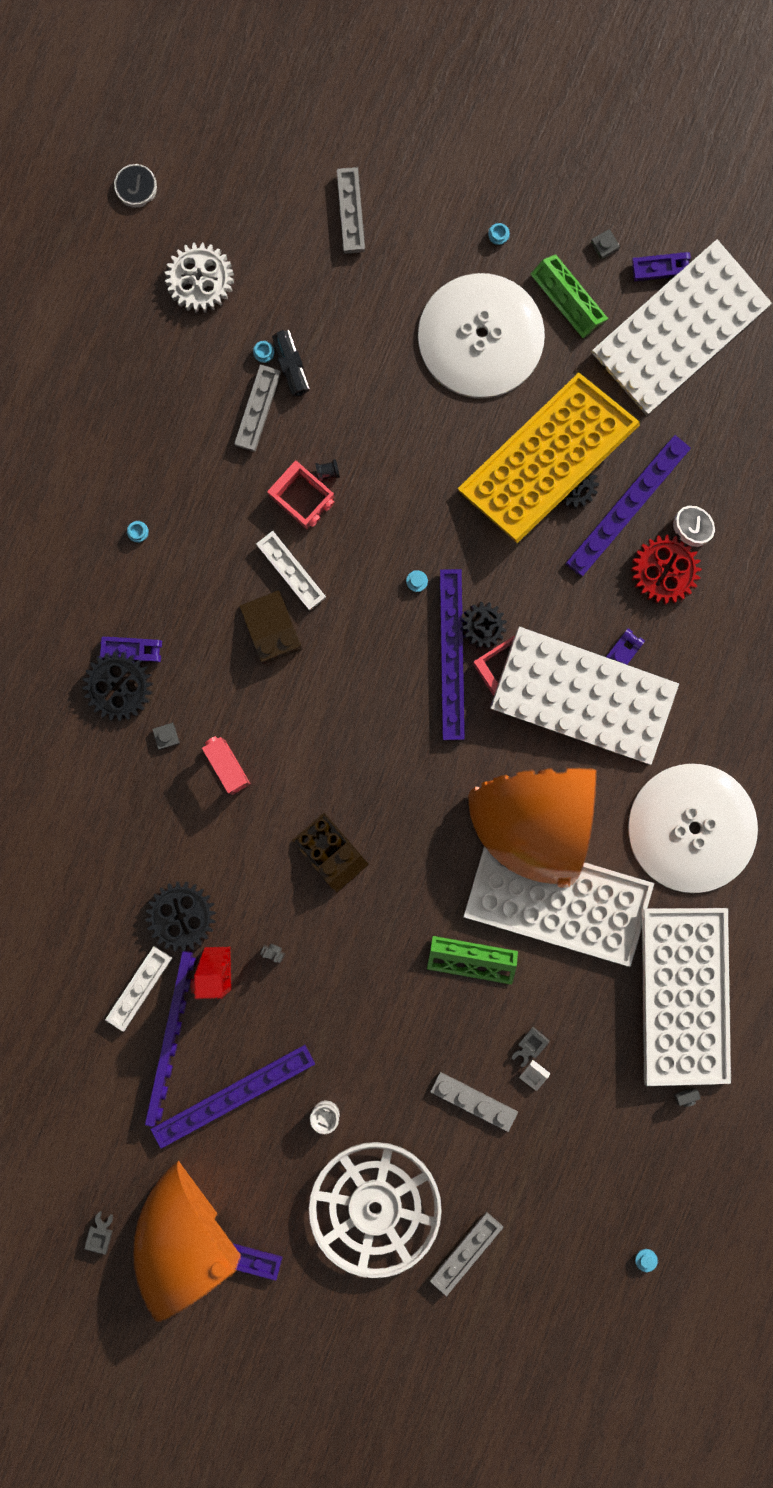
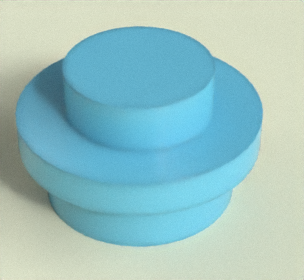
(498, 233)
(263, 351)
(137, 531)
(417, 581)
(646, 1260)

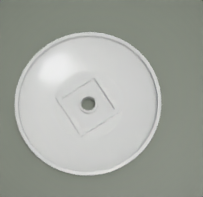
(473, 363)
(662, 834)

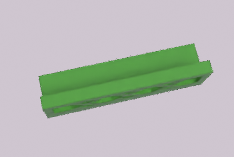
(567, 296)
(472, 956)

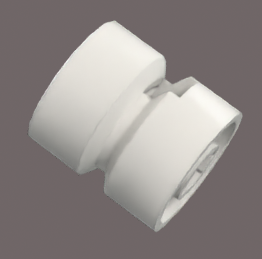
(325, 1117)

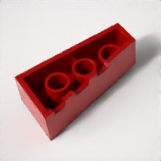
(213, 973)

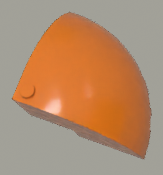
(537, 822)
(179, 1246)

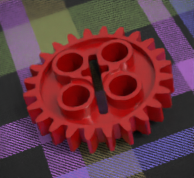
(682, 579)

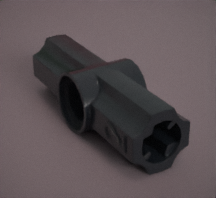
(290, 363)

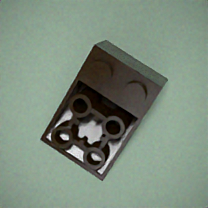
(330, 852)

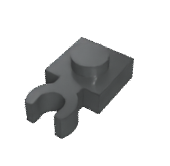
(272, 952)
(531, 1045)
(99, 1237)

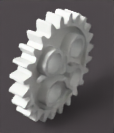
(196, 295)

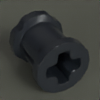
(327, 470)

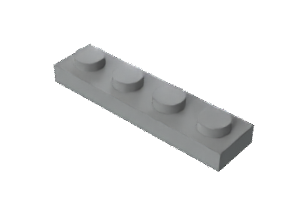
(350, 210)
(257, 408)
(474, 1101)
(466, 1253)

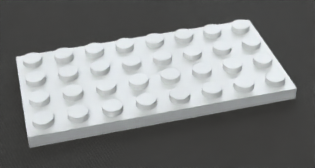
(681, 327)
(584, 695)
(592, 916)
(686, 996)

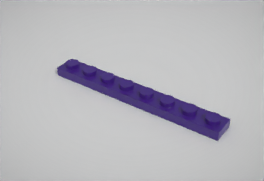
(628, 506)
(452, 654)
(169, 1047)
(232, 1096)

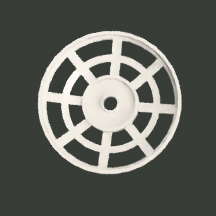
(379, 1222)

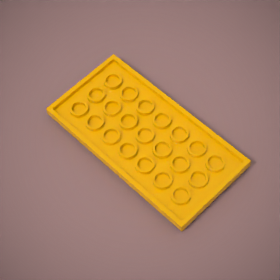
(548, 457)

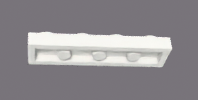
(291, 570)
(138, 988)

